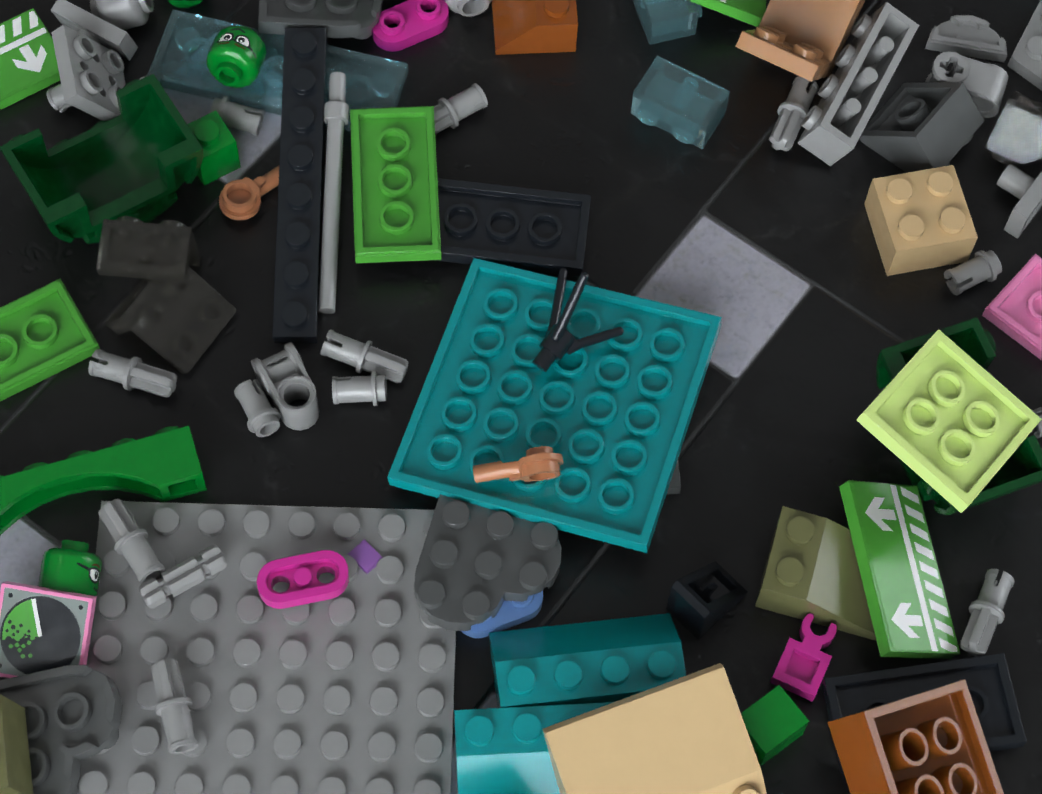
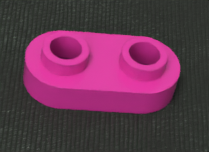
(412, 23)
(302, 575)

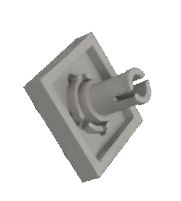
(87, 75)

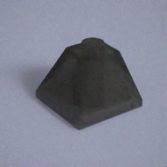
(1017, 131)

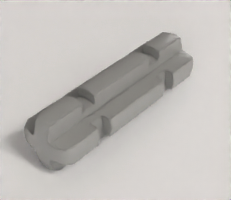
(183, 576)

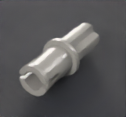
(458, 107)
(792, 113)
(364, 356)
(132, 373)
(131, 540)
(986, 613)
(174, 706)

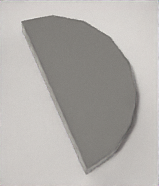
(968, 37)

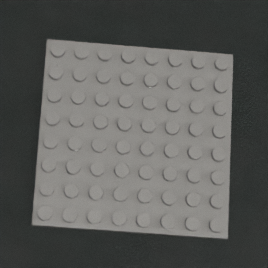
(282, 698)

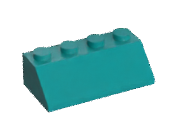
(585, 661)
(507, 748)

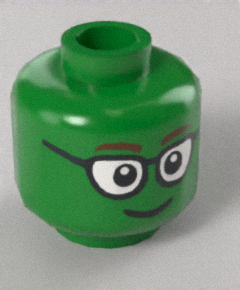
(236, 56)
(71, 569)

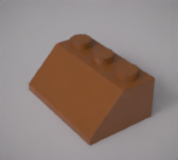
(534, 26)

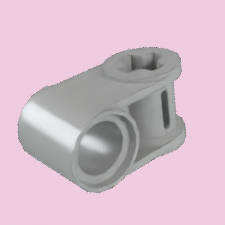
(983, 80)
(286, 380)

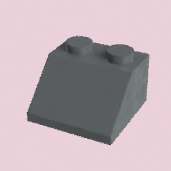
(923, 125)

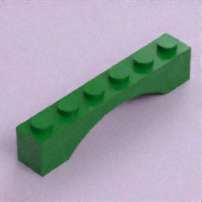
(154, 466)

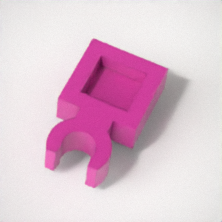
(803, 663)

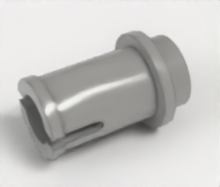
(238, 115)
(974, 271)
(359, 389)
(262, 418)

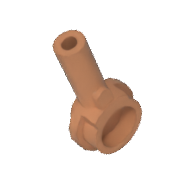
(241, 197)
(537, 465)

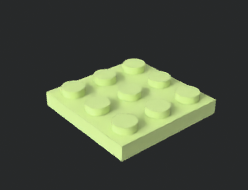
(949, 420)

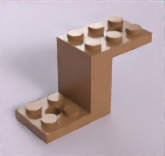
(802, 35)

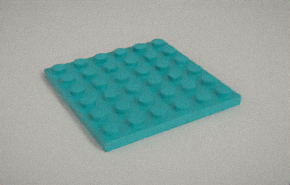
(607, 408)

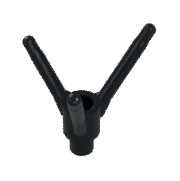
(557, 339)

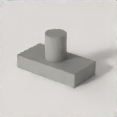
(94, 28)
(1030, 195)

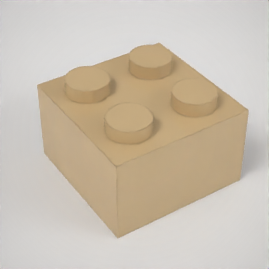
(920, 220)

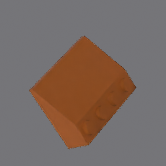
(917, 746)

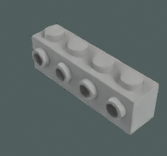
(858, 83)

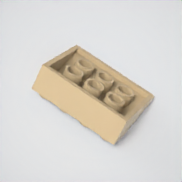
(659, 742)

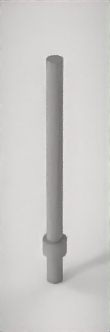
(336, 117)

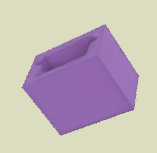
(365, 556)

